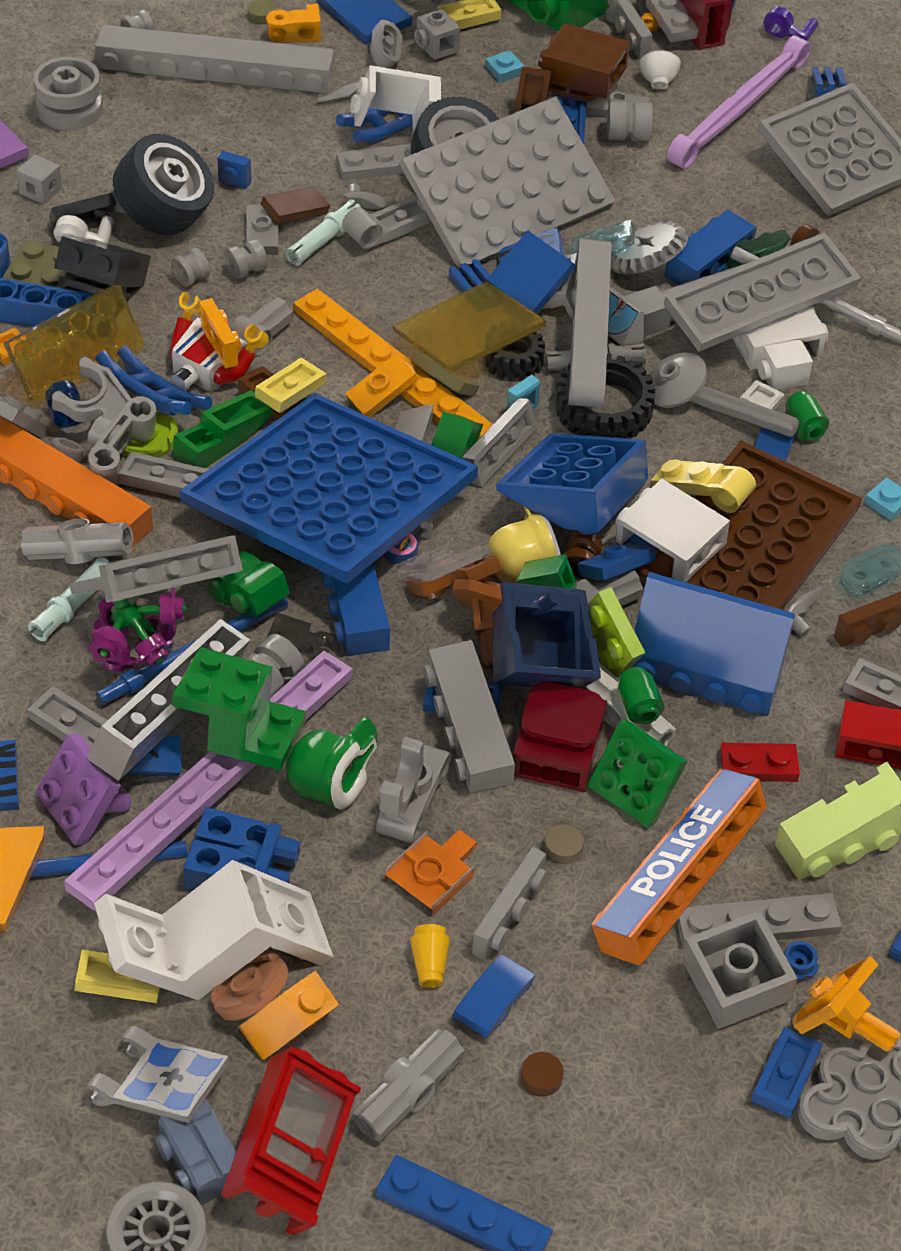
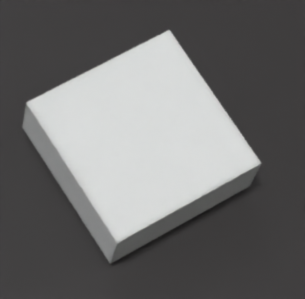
(763, 395)

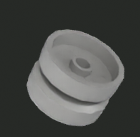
(68, 93)

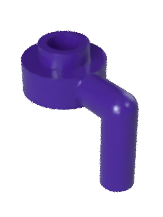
(785, 24)

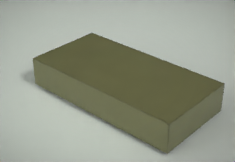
(451, 379)

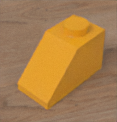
(288, 1015)

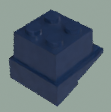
(543, 637)

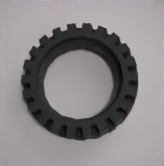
(605, 424)

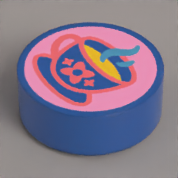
(403, 549)

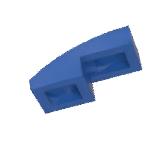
(493, 995)

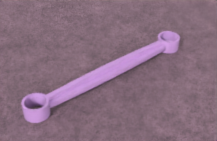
(685, 148)

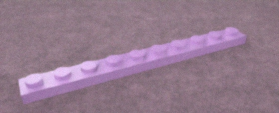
(189, 795)

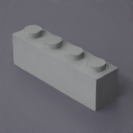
(470, 717)

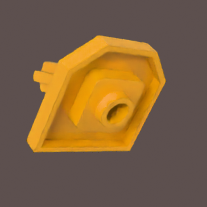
(845, 1008)

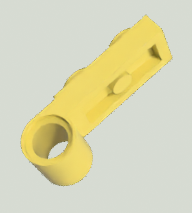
(725, 484)

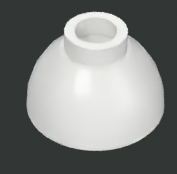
(660, 68)

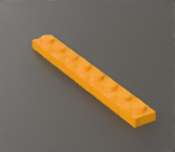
(373, 351)

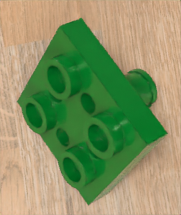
(644, 764)

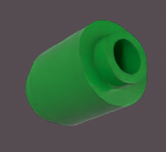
(811, 417)
(640, 695)

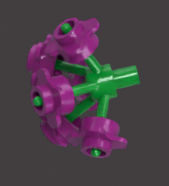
(154, 632)

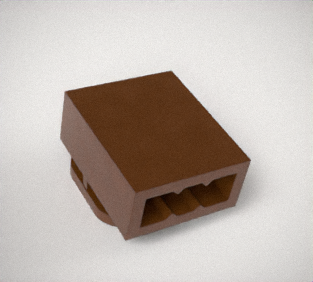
(584, 63)

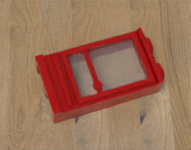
(292, 1138)

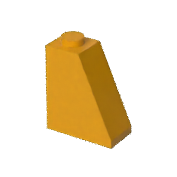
(18, 857)

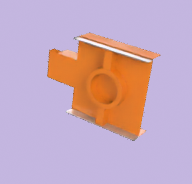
(432, 870)

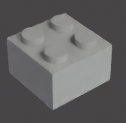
(739, 969)

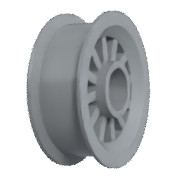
(184, 1230)

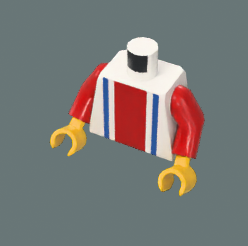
(197, 360)

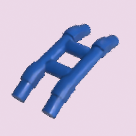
(382, 127)
(168, 397)

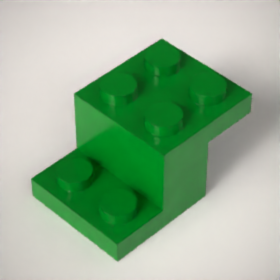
(239, 708)

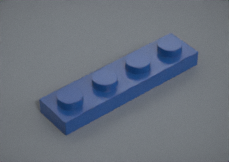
(460, 1209)

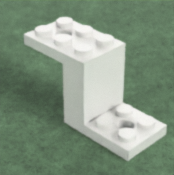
(212, 931)

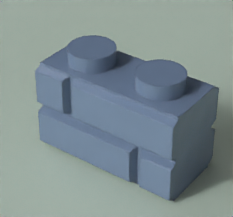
(199, 1152)

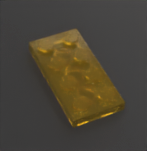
(55, 346)

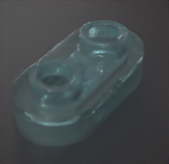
(866, 571)

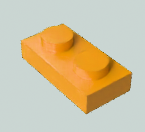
(216, 327)

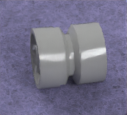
(629, 121)
(282, 656)

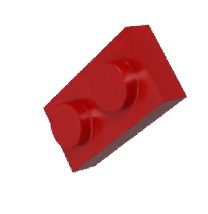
(761, 760)

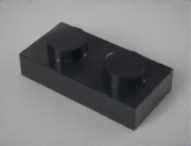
(92, 208)

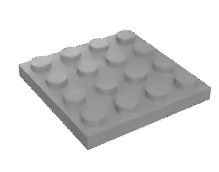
(837, 148)

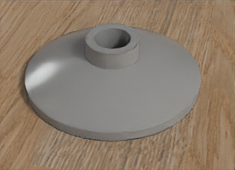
(678, 379)

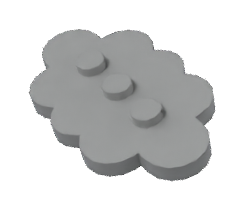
(857, 1100)

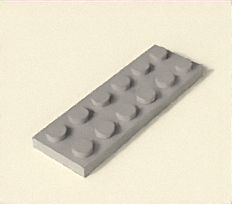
(761, 291)

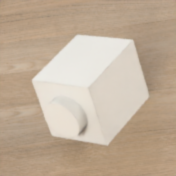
(785, 364)

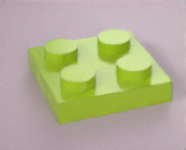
(614, 635)

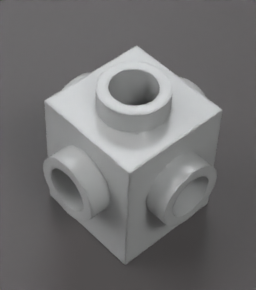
(437, 34)

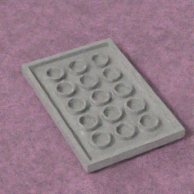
(507, 180)

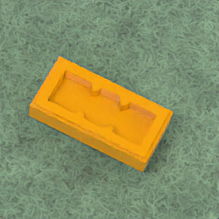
(382, 386)

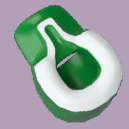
(320, 764)

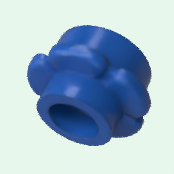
(807, 954)

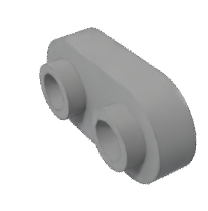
(386, 44)

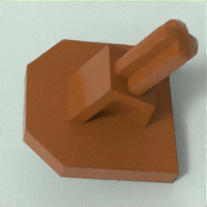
(483, 599)

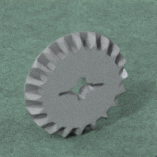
(651, 248)

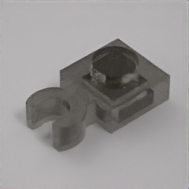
(300, 636)

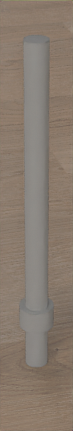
(875, 324)

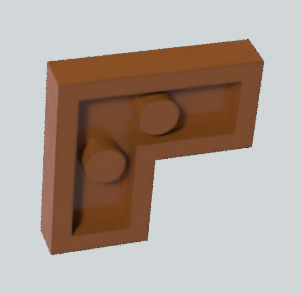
(477, 571)

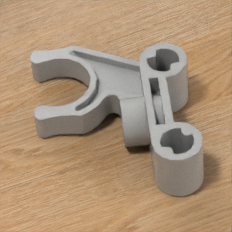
(116, 416)
(408, 798)

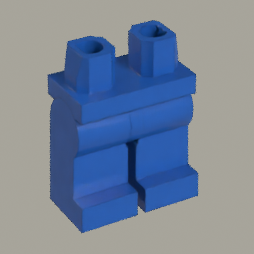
(237, 838)

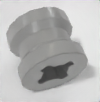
(140, 20)
(190, 267)

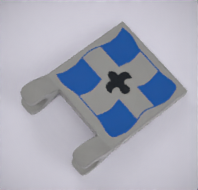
(165, 1081)

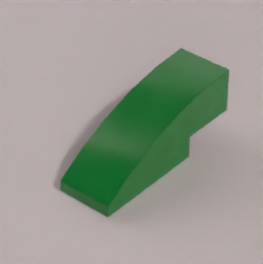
(220, 430)

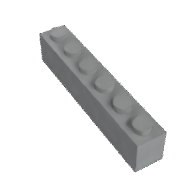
(150, 713)

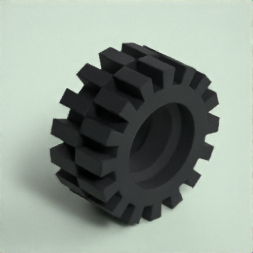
(518, 364)

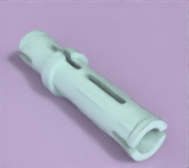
(319, 235)
(62, 608)

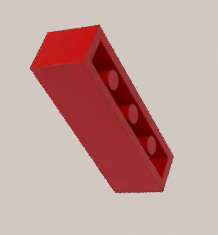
(869, 734)

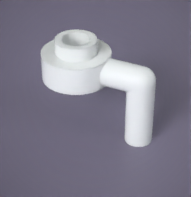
(75, 227)

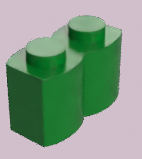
(253, 588)

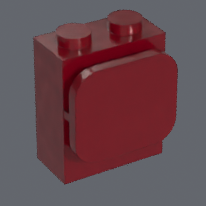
(712, 19)
(559, 735)

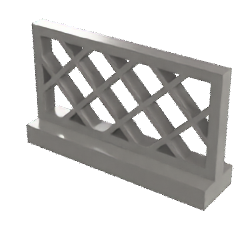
(164, 569)

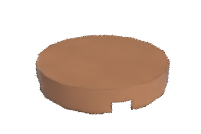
(250, 987)

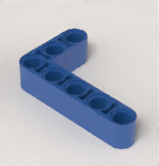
(29, 302)

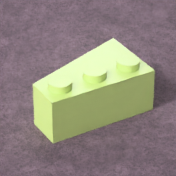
(845, 828)

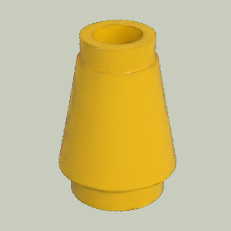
(430, 953)

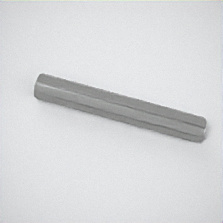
(746, 411)

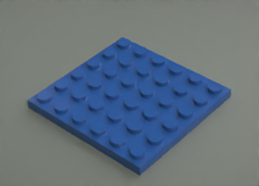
(329, 486)

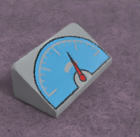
(624, 320)

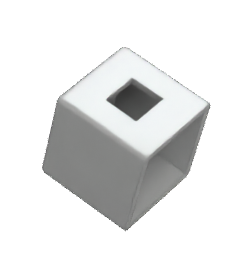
(43, 179)

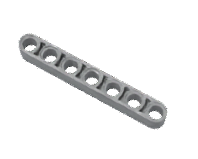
(590, 324)

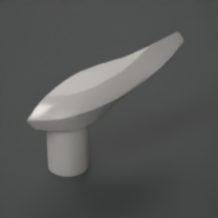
(344, 92)
(366, 200)
(800, 608)

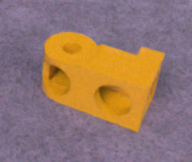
(294, 25)

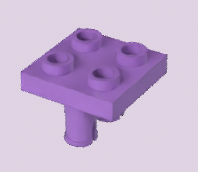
(80, 791)

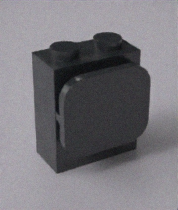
(98, 265)

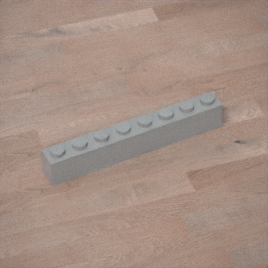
(215, 59)

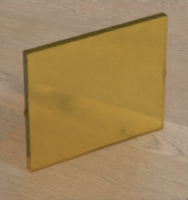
(469, 326)

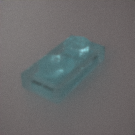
(620, 235)

